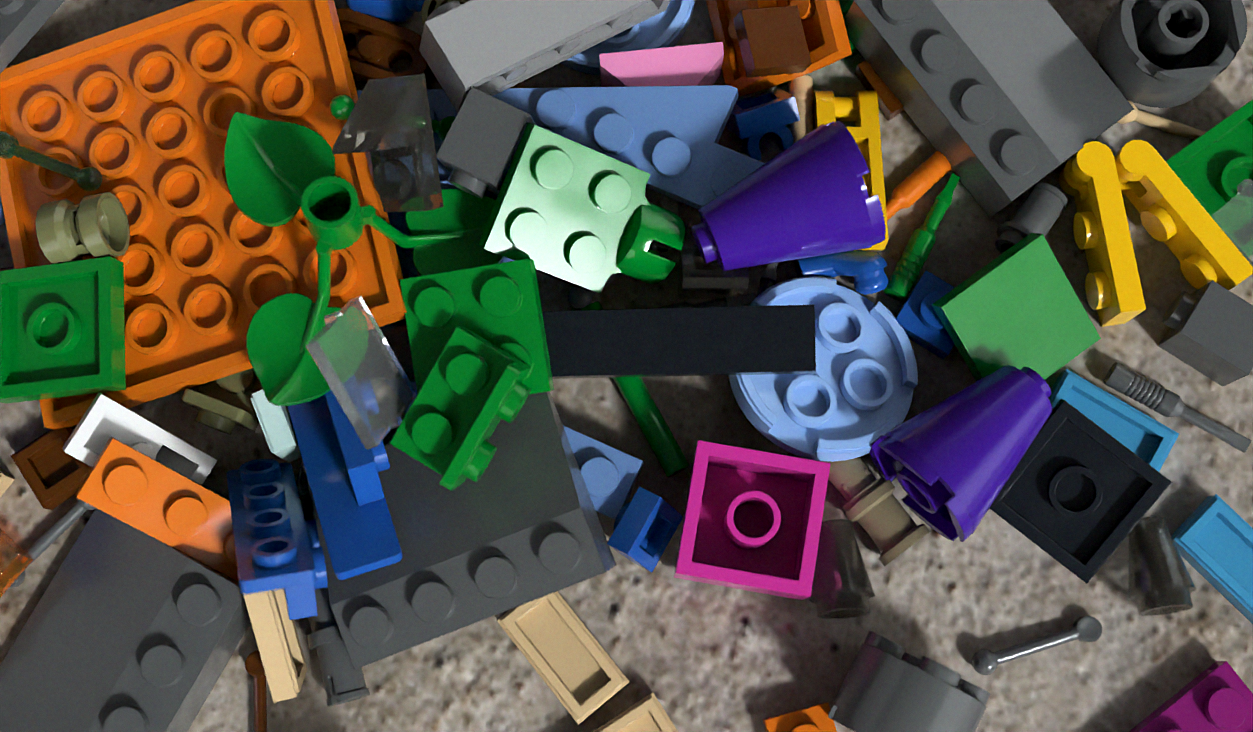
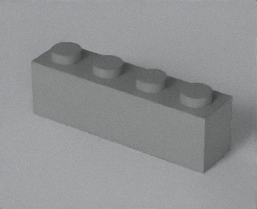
(511, 40)

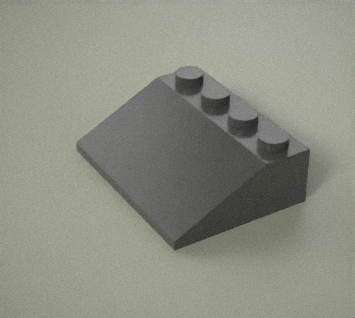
(989, 85)
(476, 547)
(121, 638)

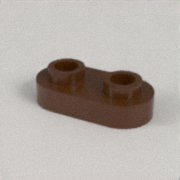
(380, 47)

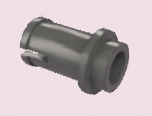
(1034, 216)

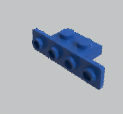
(345, 488)
(272, 538)

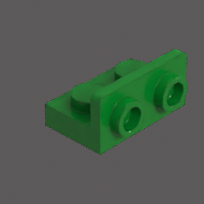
(461, 407)

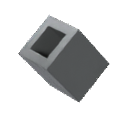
(482, 143)
(1211, 333)

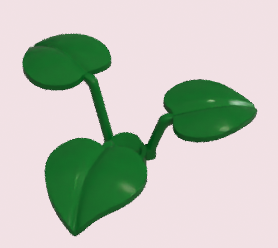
(286, 166)

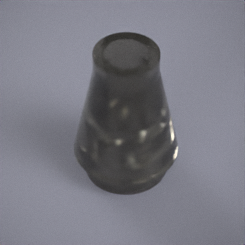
(1156, 570)
(840, 576)

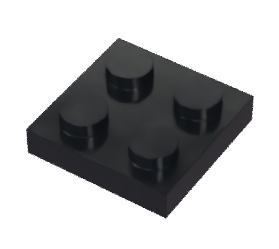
(1078, 491)

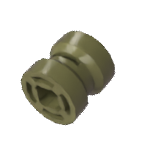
(74, 230)

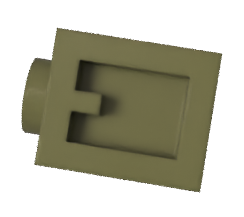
(226, 402)

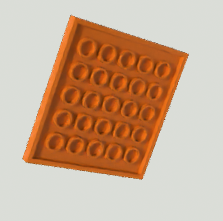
(155, 121)

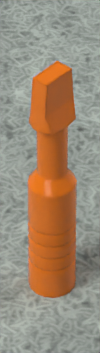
(918, 183)

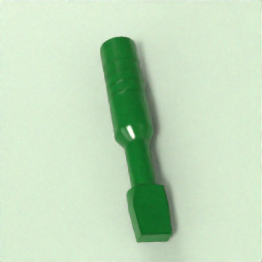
(920, 245)

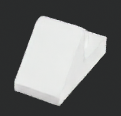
(109, 418)

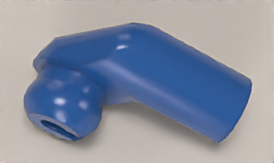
(864, 265)

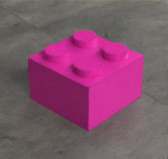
(752, 520)

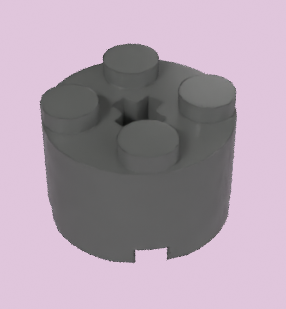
(1169, 48)
(905, 694)

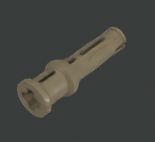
(875, 508)

